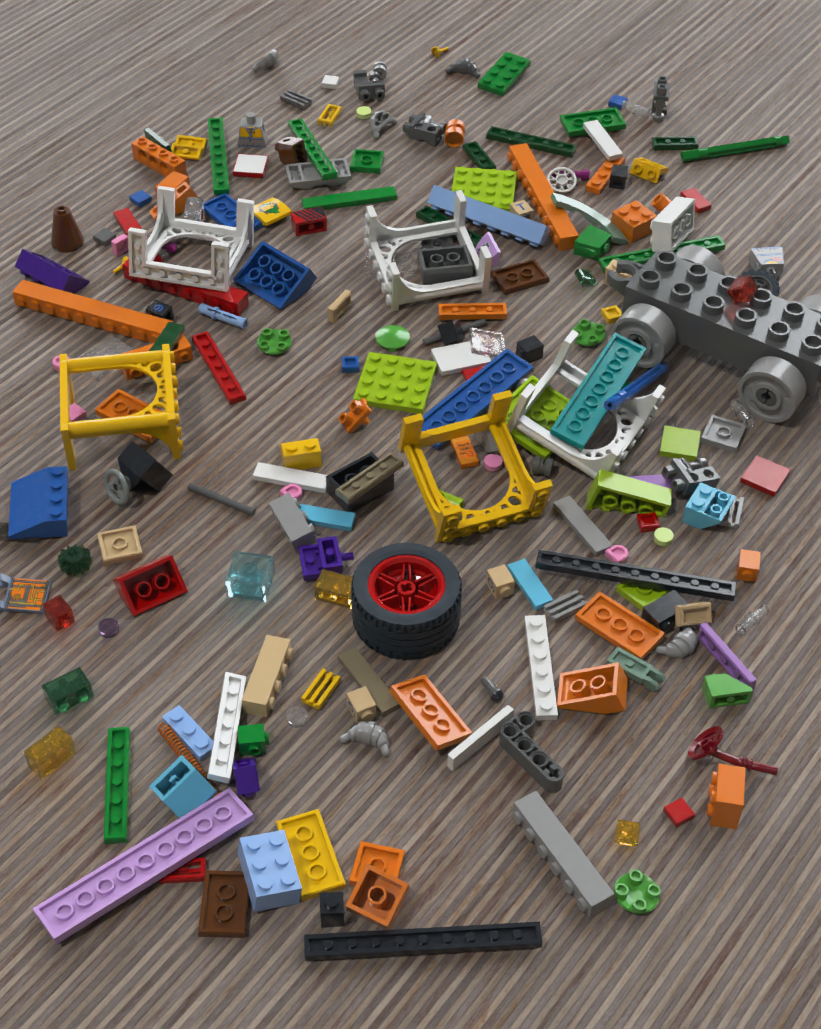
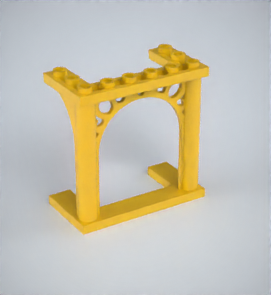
(158, 424)
(447, 515)

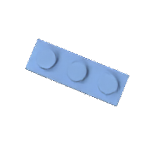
(189, 732)

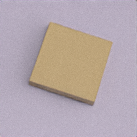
(119, 545)

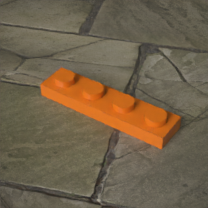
(602, 176)
(472, 311)

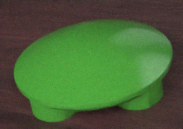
(589, 333)
(392, 337)
(274, 341)
(637, 892)

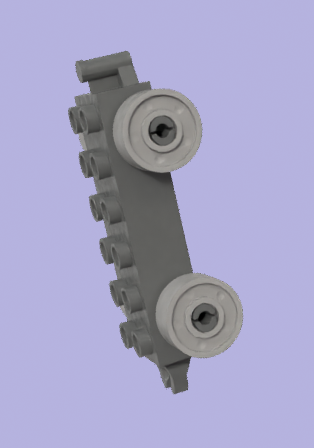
(688, 303)

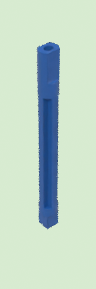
(636, 386)

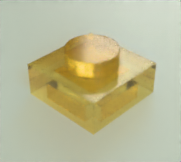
(627, 832)

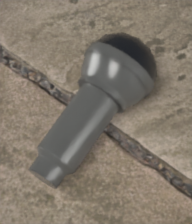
(495, 693)

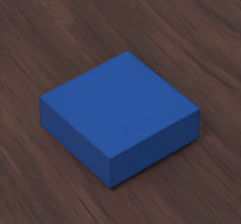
(616, 101)
(140, 198)
(350, 364)

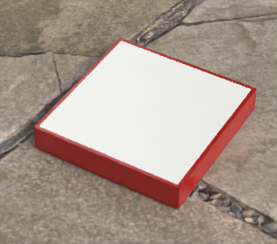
(250, 165)

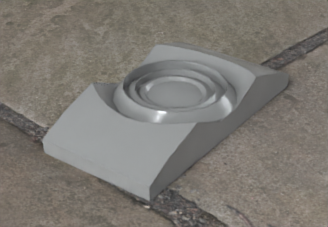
(306, 177)

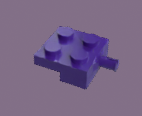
(322, 556)

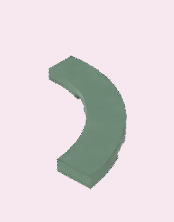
(591, 215)

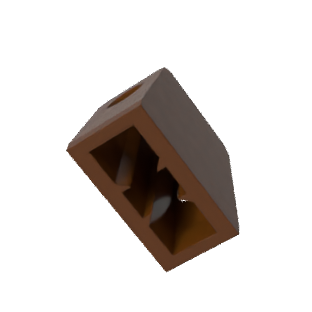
(291, 150)

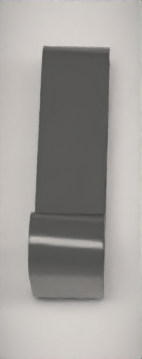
(522, 728)

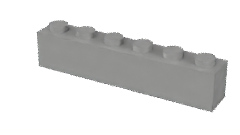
(562, 854)

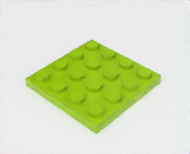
(486, 185)
(396, 382)
(543, 412)

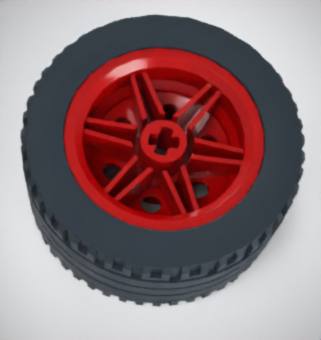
(406, 600)

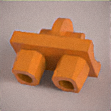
(358, 415)

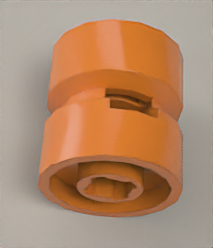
(454, 133)

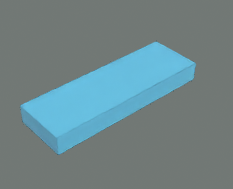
(329, 517)
(529, 584)

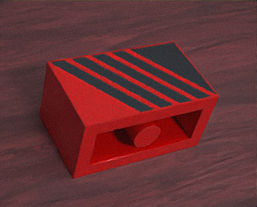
(309, 221)

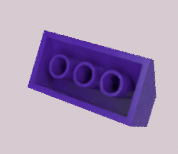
(49, 272)

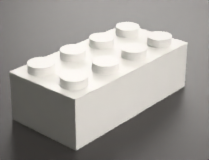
(673, 224)

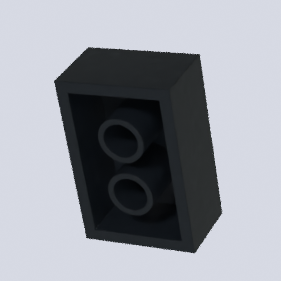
(349, 471)

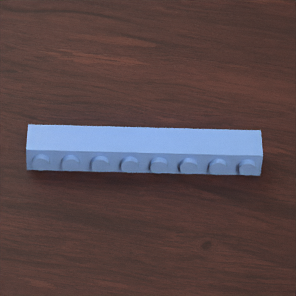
(491, 216)

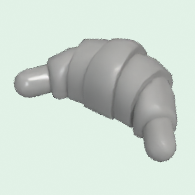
(267, 61)
(379, 120)
(681, 645)
(369, 734)

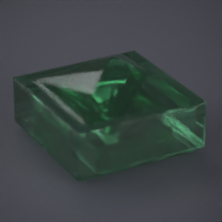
(585, 277)

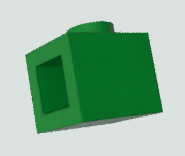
(252, 739)

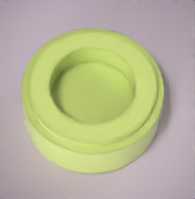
(363, 112)
(663, 536)

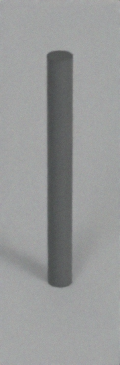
(435, 338)
(222, 499)

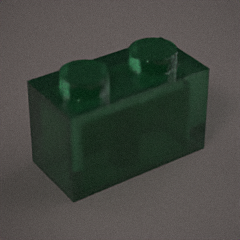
(67, 690)

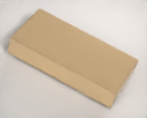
(339, 306)
(693, 614)

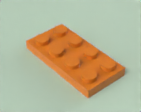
(123, 404)
(619, 626)
(430, 712)

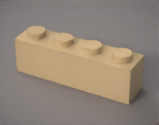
(267, 676)

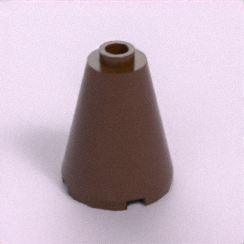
(65, 231)

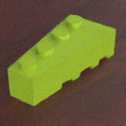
(627, 494)

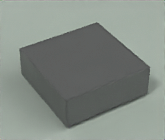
(104, 237)

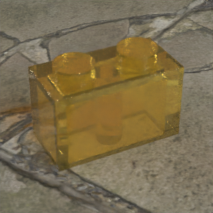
(334, 588)
(49, 752)

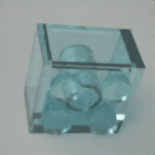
(250, 576)

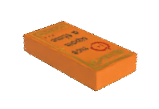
(464, 452)

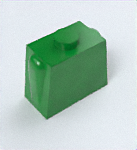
(592, 243)

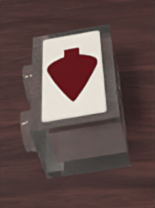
(194, 209)

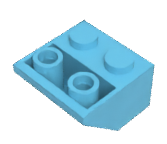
(707, 507)
(182, 787)

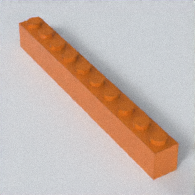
(540, 193)
(89, 311)

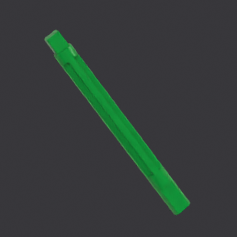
(734, 148)

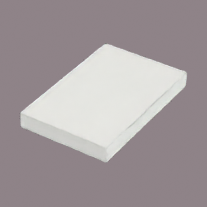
(457, 357)

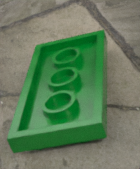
(504, 73)
(608, 118)

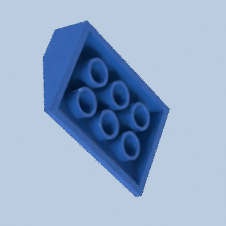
(275, 276)
(40, 504)

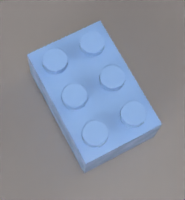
(269, 870)

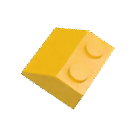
(301, 454)

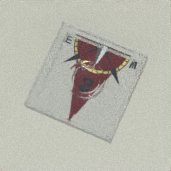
(486, 342)

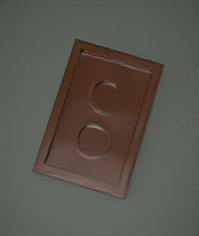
(519, 276)
(224, 905)

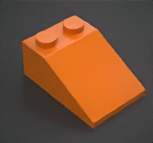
(594, 689)

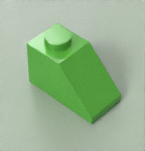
(724, 691)

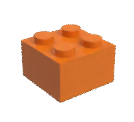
(633, 220)
(726, 796)
(378, 897)

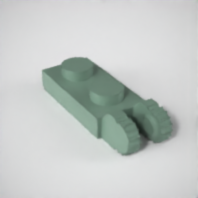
(637, 669)

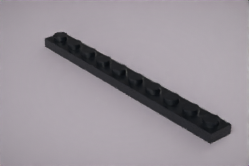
(636, 575)
(422, 941)

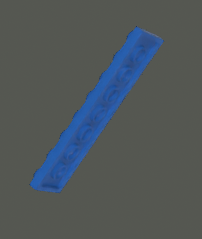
(476, 393)

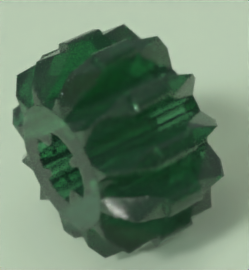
(75, 560)

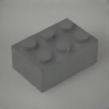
(444, 264)

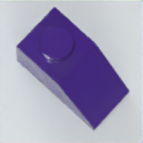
(246, 776)

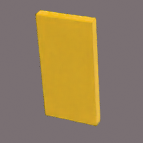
(312, 854)

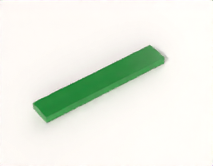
(350, 198)
(117, 785)

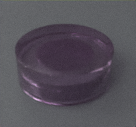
(108, 628)

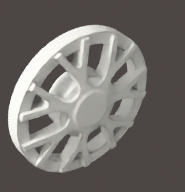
(562, 180)

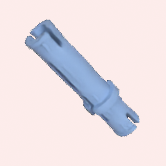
(217, 314)

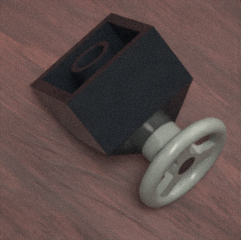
(138, 473)

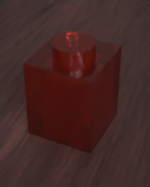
(742, 289)
(58, 613)

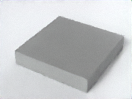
(723, 433)

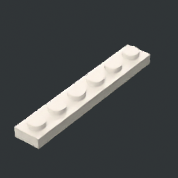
(540, 668)
(226, 728)

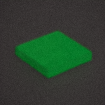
(367, 161)

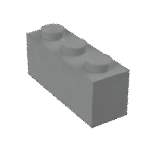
(293, 521)

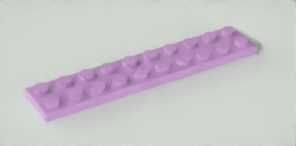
(142, 865)

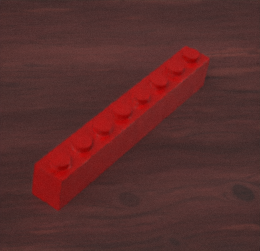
(233, 301)

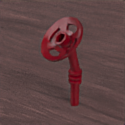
(709, 746)

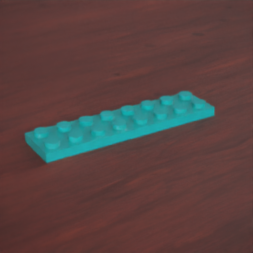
(603, 380)

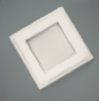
(330, 82)

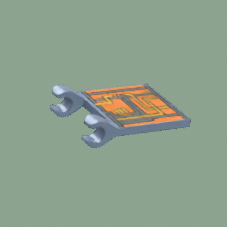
(24, 594)

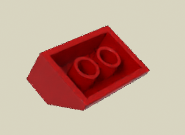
(150, 585)

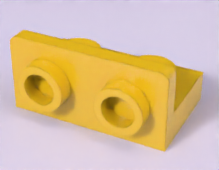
(647, 169)

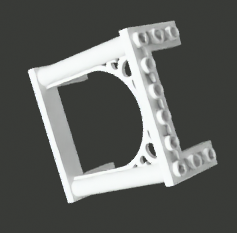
(226, 249)
(401, 291)
(635, 410)

